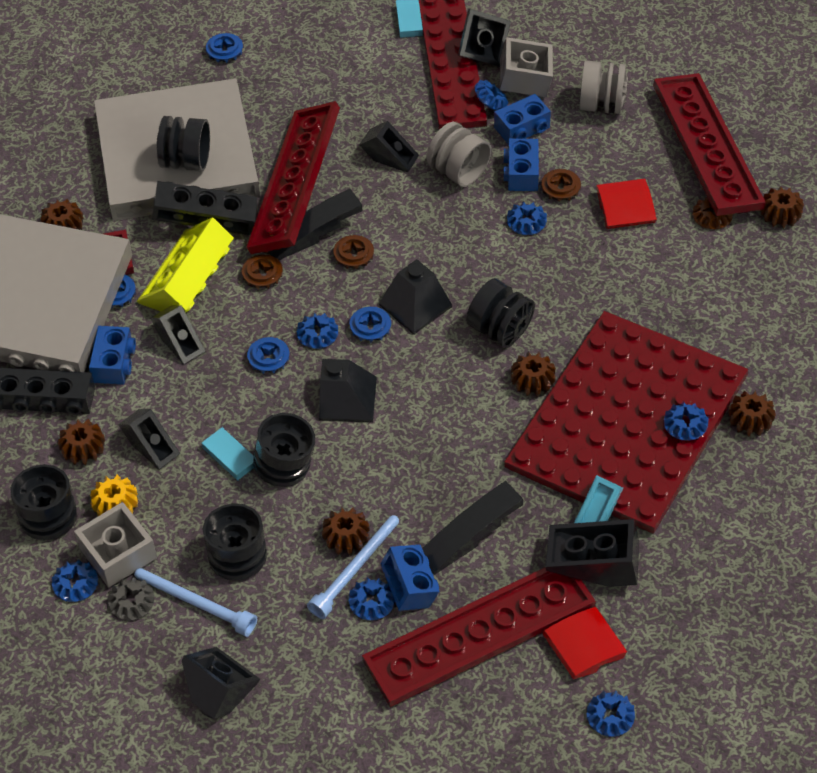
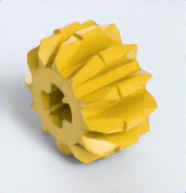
(113, 493)

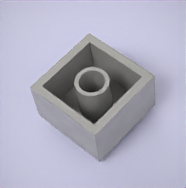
(526, 67)
(115, 544)

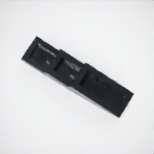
(322, 220)
(470, 526)

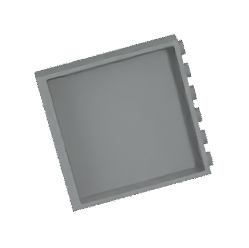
(129, 144)
(55, 292)

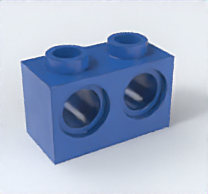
(522, 118)
(523, 165)
(111, 355)
(410, 577)

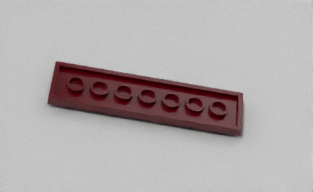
(450, 74)
(708, 145)
(293, 178)
(474, 633)

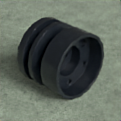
(182, 142)
(500, 312)
(283, 449)
(44, 502)
(235, 541)

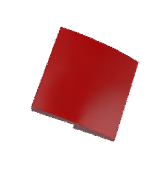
(626, 203)
(584, 642)

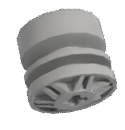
(603, 87)
(458, 154)

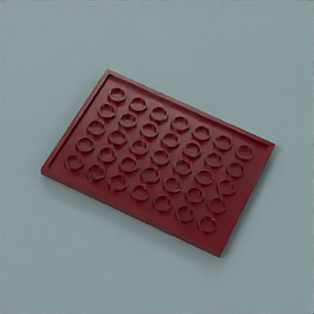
(611, 415)

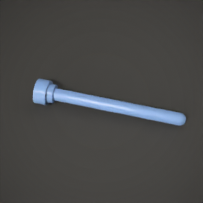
(321, 604)
(243, 622)

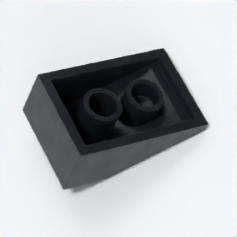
(595, 552)

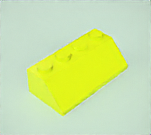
(187, 267)

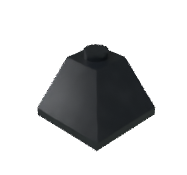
(483, 37)
(415, 297)
(346, 392)
(216, 681)

